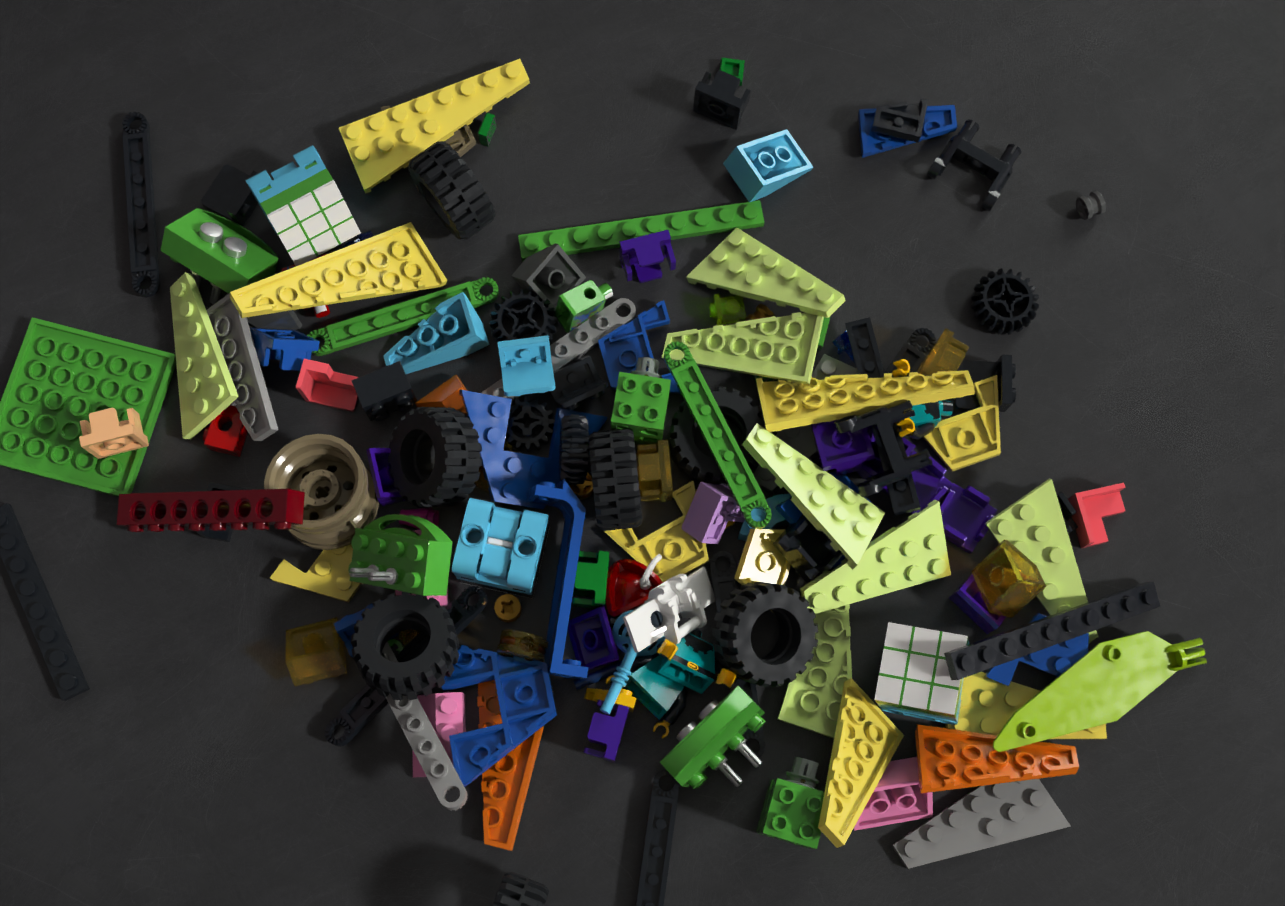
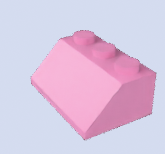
(447, 717)
(897, 797)

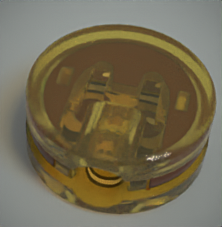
(522, 645)

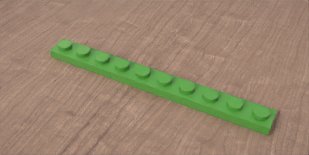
(680, 225)

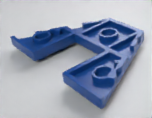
(512, 473)
(523, 700)

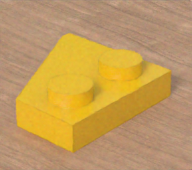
(624, 698)

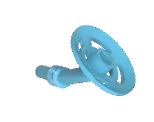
(624, 669)

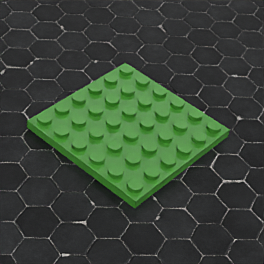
(62, 380)

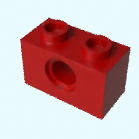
(228, 441)

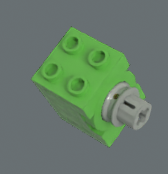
(642, 402)
(793, 806)

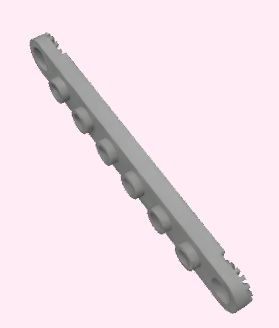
(579, 340)
(426, 745)

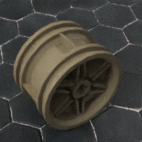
(304, 468)

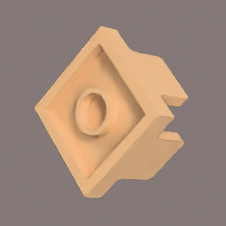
(108, 436)

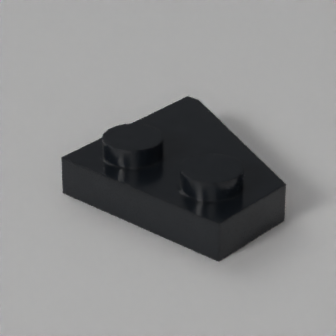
(900, 120)

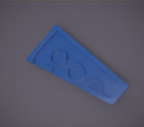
(937, 122)

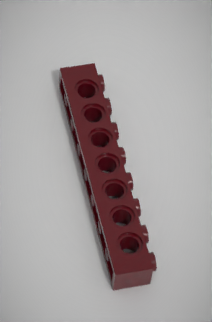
(212, 509)

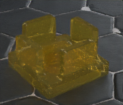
(945, 355)
(655, 471)

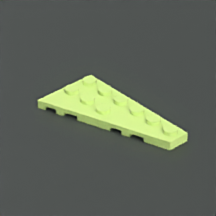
(762, 274)
(891, 562)

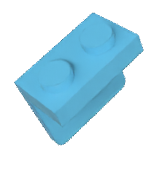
(526, 366)

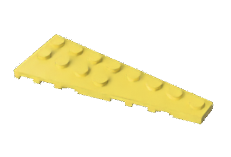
(398, 134)
(368, 269)
(838, 396)

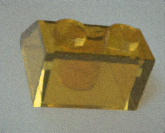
(1007, 580)
(315, 652)

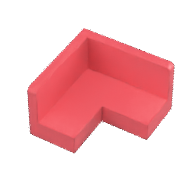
(325, 387)
(1091, 508)

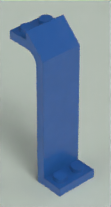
(573, 511)

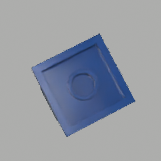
(284, 345)

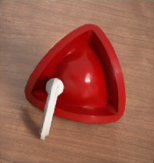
(629, 584)

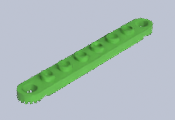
(397, 317)
(717, 435)

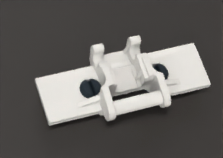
(660, 611)

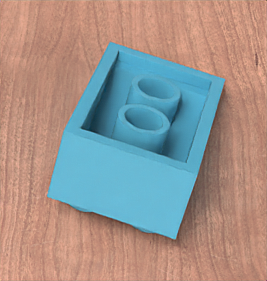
(766, 164)

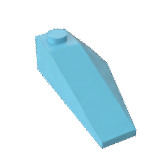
(444, 336)

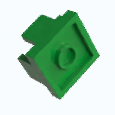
(591, 580)

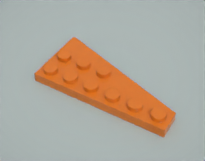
(967, 759)
(507, 780)

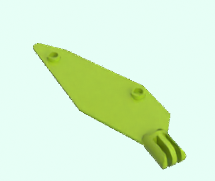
(1099, 688)

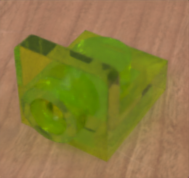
(727, 309)

